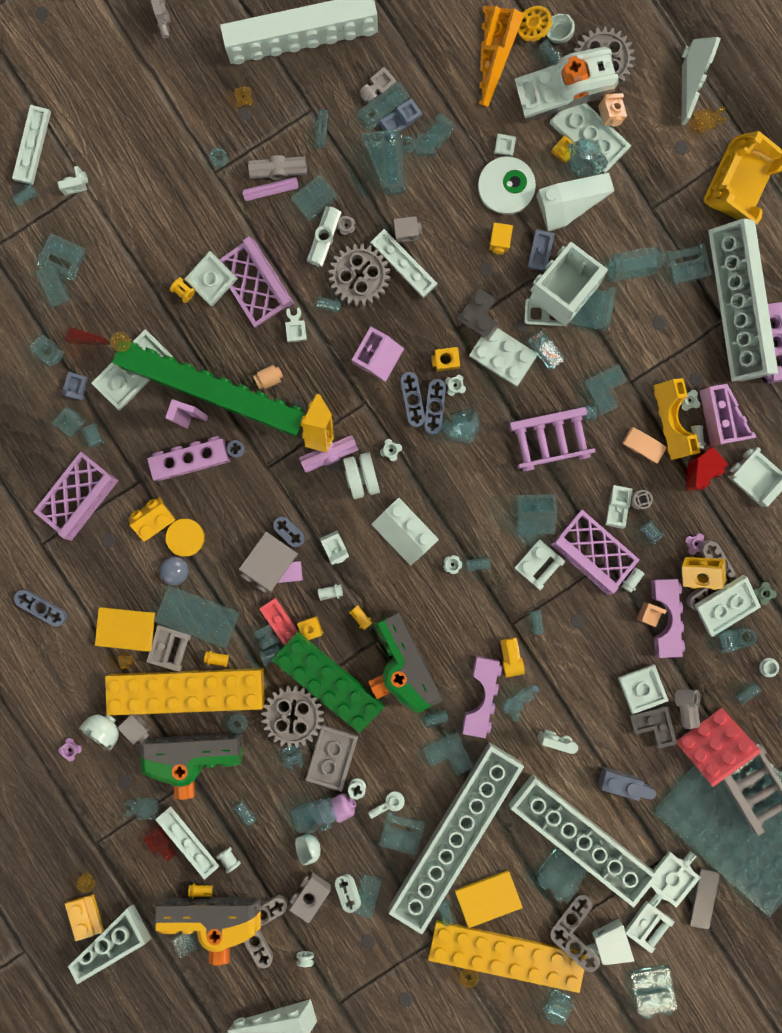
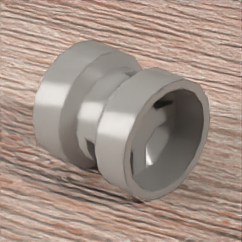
(638, 501)

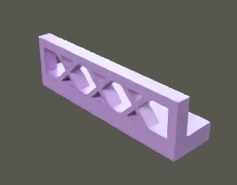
(182, 413)

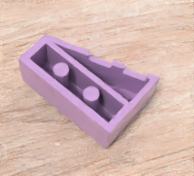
(723, 416)

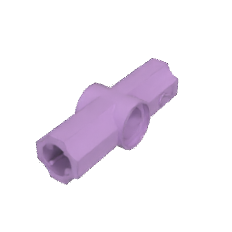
(336, 451)

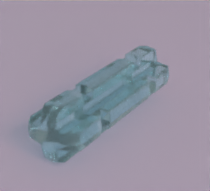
(321, 129)

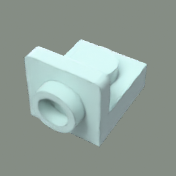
(74, 185)

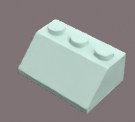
(404, 531)

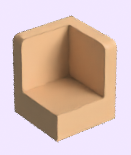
(650, 614)

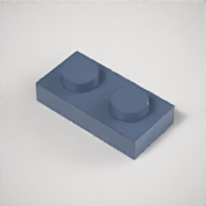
(540, 250)

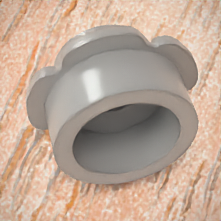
(346, 220)

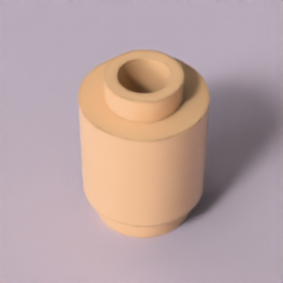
(268, 377)

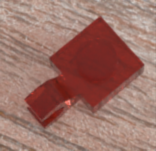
(158, 841)

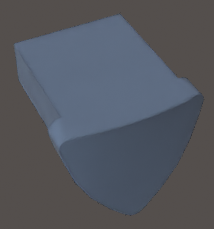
(74, 386)

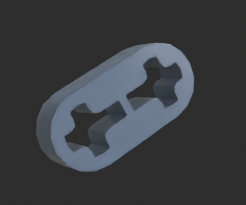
(286, 535)

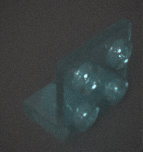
(596, 311)

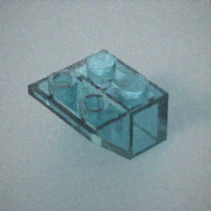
(536, 514)

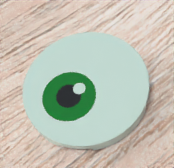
(506, 185)

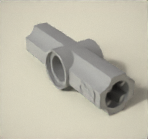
(277, 167)

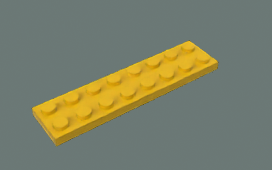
(505, 956)

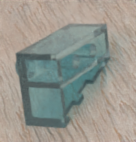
(388, 158)

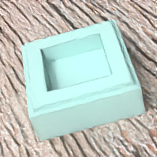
(504, 145)

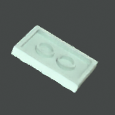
(504, 356)
(727, 605)

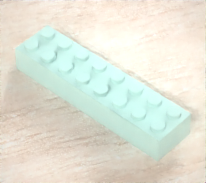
(298, 29)
(743, 300)
(583, 840)

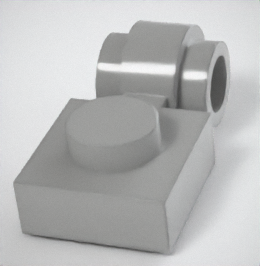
(380, 82)

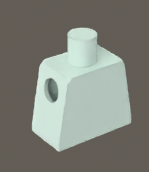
(611, 944)

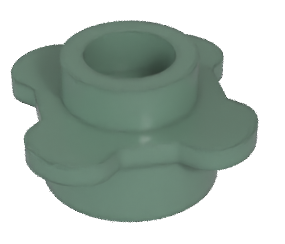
(765, 587)

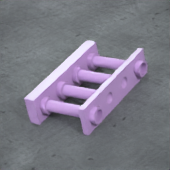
(557, 420)

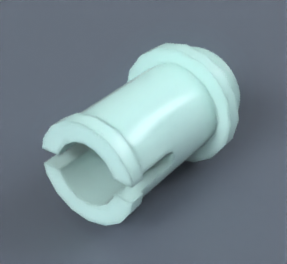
(699, 431)
(633, 579)
(330, 592)

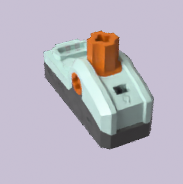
(569, 83)

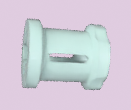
(353, 784)
(228, 860)

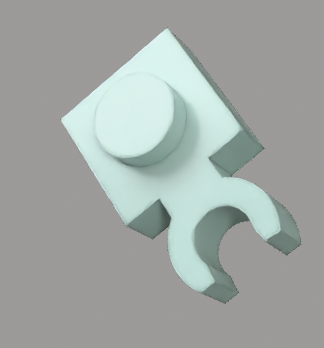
(295, 329)

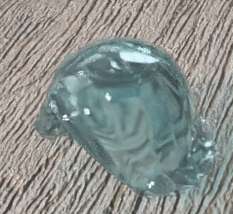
(587, 157)

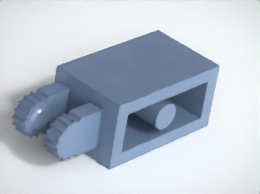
(624, 785)

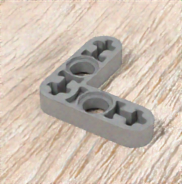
(719, 555)
(569, 929)
(266, 950)

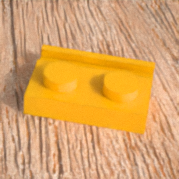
(84, 917)

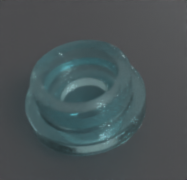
(237, 717)

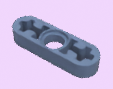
(404, 386)
(432, 392)
(49, 619)

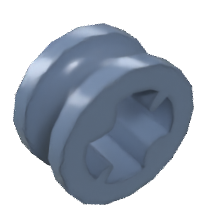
(231, 445)

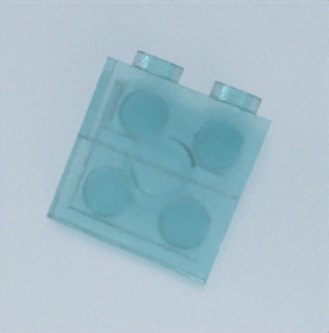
(561, 875)
(653, 991)

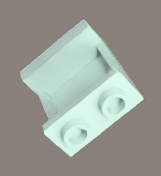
(757, 477)

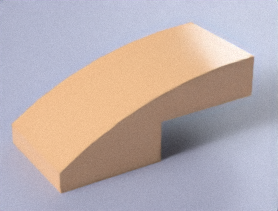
(644, 444)

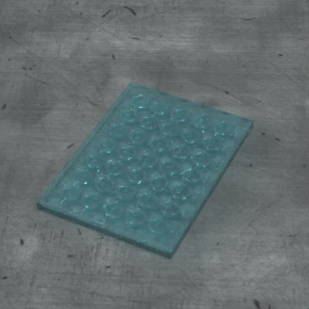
(720, 834)

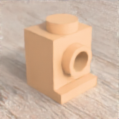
(612, 110)

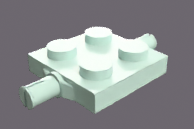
(674, 879)

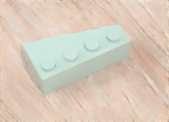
(117, 941)

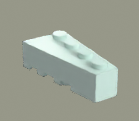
(288, 1019)

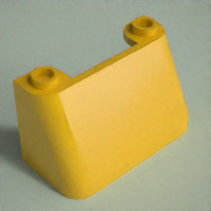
(743, 176)

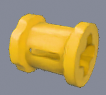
(182, 290)

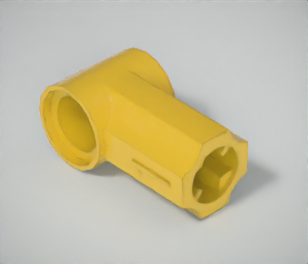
(512, 662)

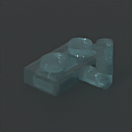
(516, 703)

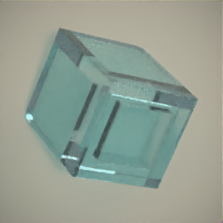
(443, 128)
(68, 421)

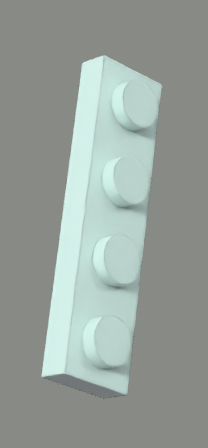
(31, 144)
(403, 263)
(187, 842)

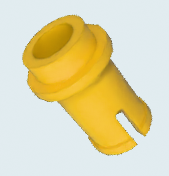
(360, 617)
(216, 659)
(200, 891)

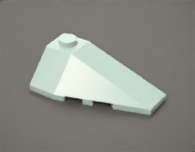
(571, 199)

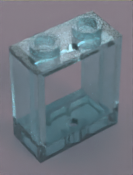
(635, 264)

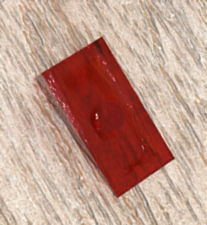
(77, 336)

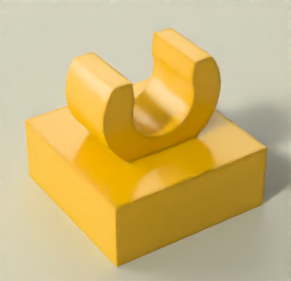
(561, 149)

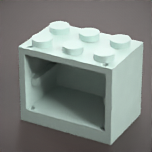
(567, 283)

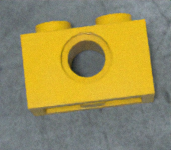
(712, 567)

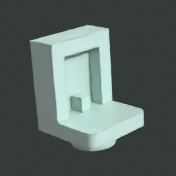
(334, 547)

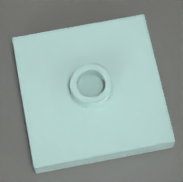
(211, 278)
(643, 689)

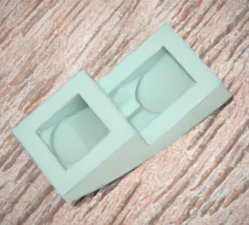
(618, 507)

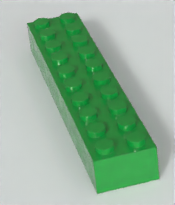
(215, 391)

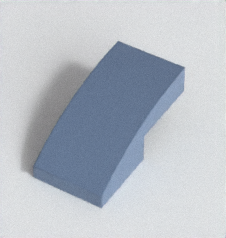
(402, 117)

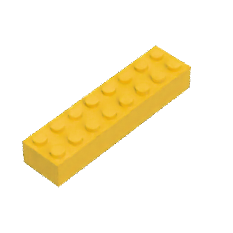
(185, 691)

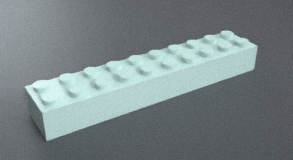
(455, 838)

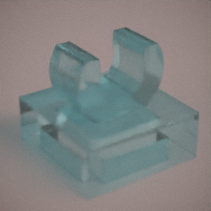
(292, 756)

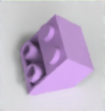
(377, 354)

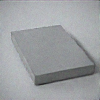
(331, 757)

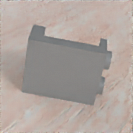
(267, 563)

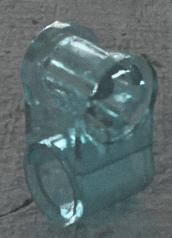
(732, 639)

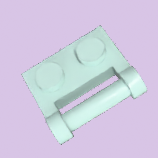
(533, 562)
(563, 743)
(644, 923)

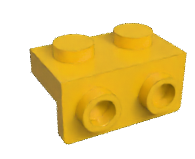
(151, 519)

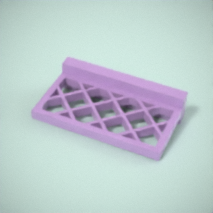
(269, 275)
(89, 503)
(588, 567)

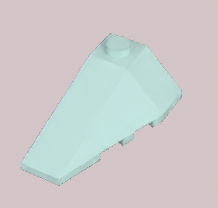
(696, 62)

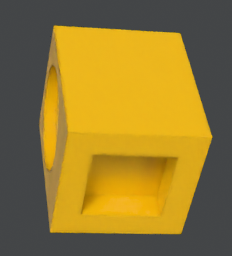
(500, 238)
(452, 353)
(310, 628)

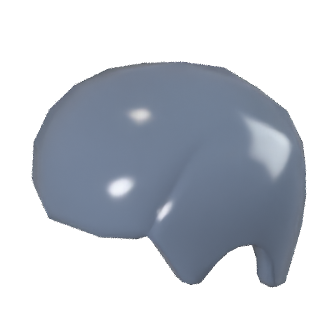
(173, 571)

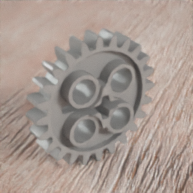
(609, 40)
(345, 266)
(309, 718)

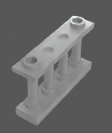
(746, 804)

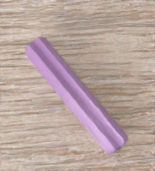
(270, 189)

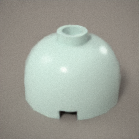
(101, 730)

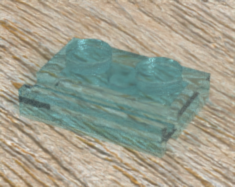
(314, 197)

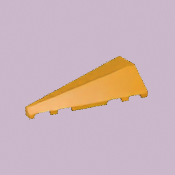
(499, 34)

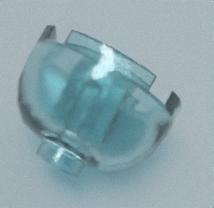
(463, 426)

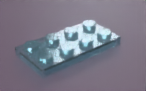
(197, 616)

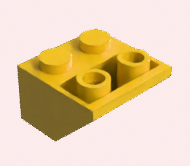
(317, 425)

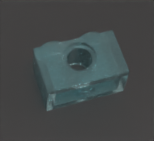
(314, 816)

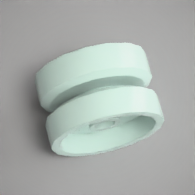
(360, 476)

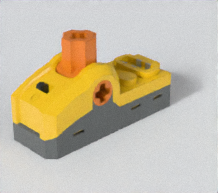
(218, 921)

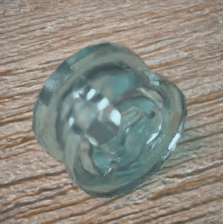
(219, 163)
(591, 412)

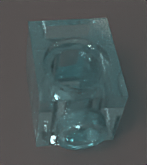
(39, 347)
(558, 1008)

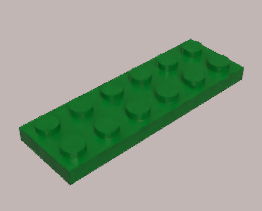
(328, 682)

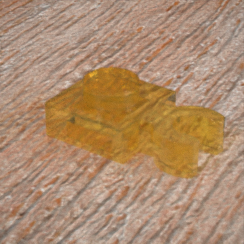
(706, 119)

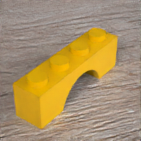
(669, 398)

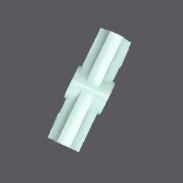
(320, 247)

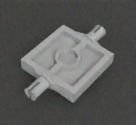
(162, 17)

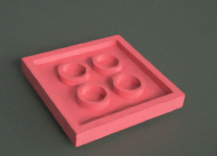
(718, 747)

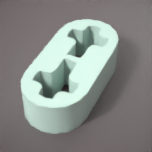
(348, 893)

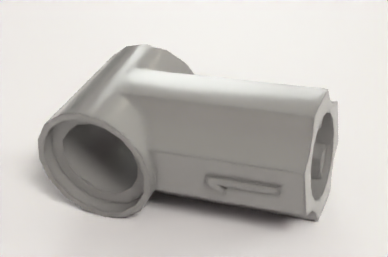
(688, 702)

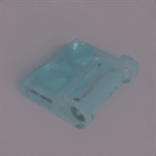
(65, 251)
(691, 269)
(401, 839)

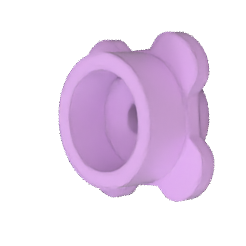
(691, 543)
(64, 750)

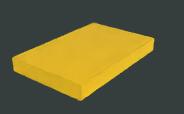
(125, 629)
(488, 898)

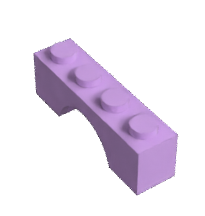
(669, 641)
(477, 720)

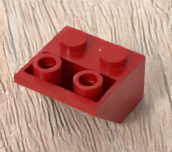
(703, 468)

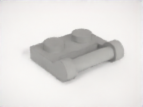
(162, 647)

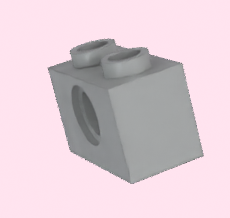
(307, 908)

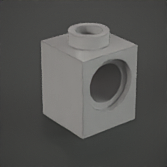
(407, 229)
(135, 728)

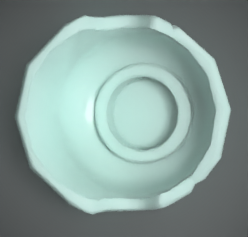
(561, 29)
(307, 849)

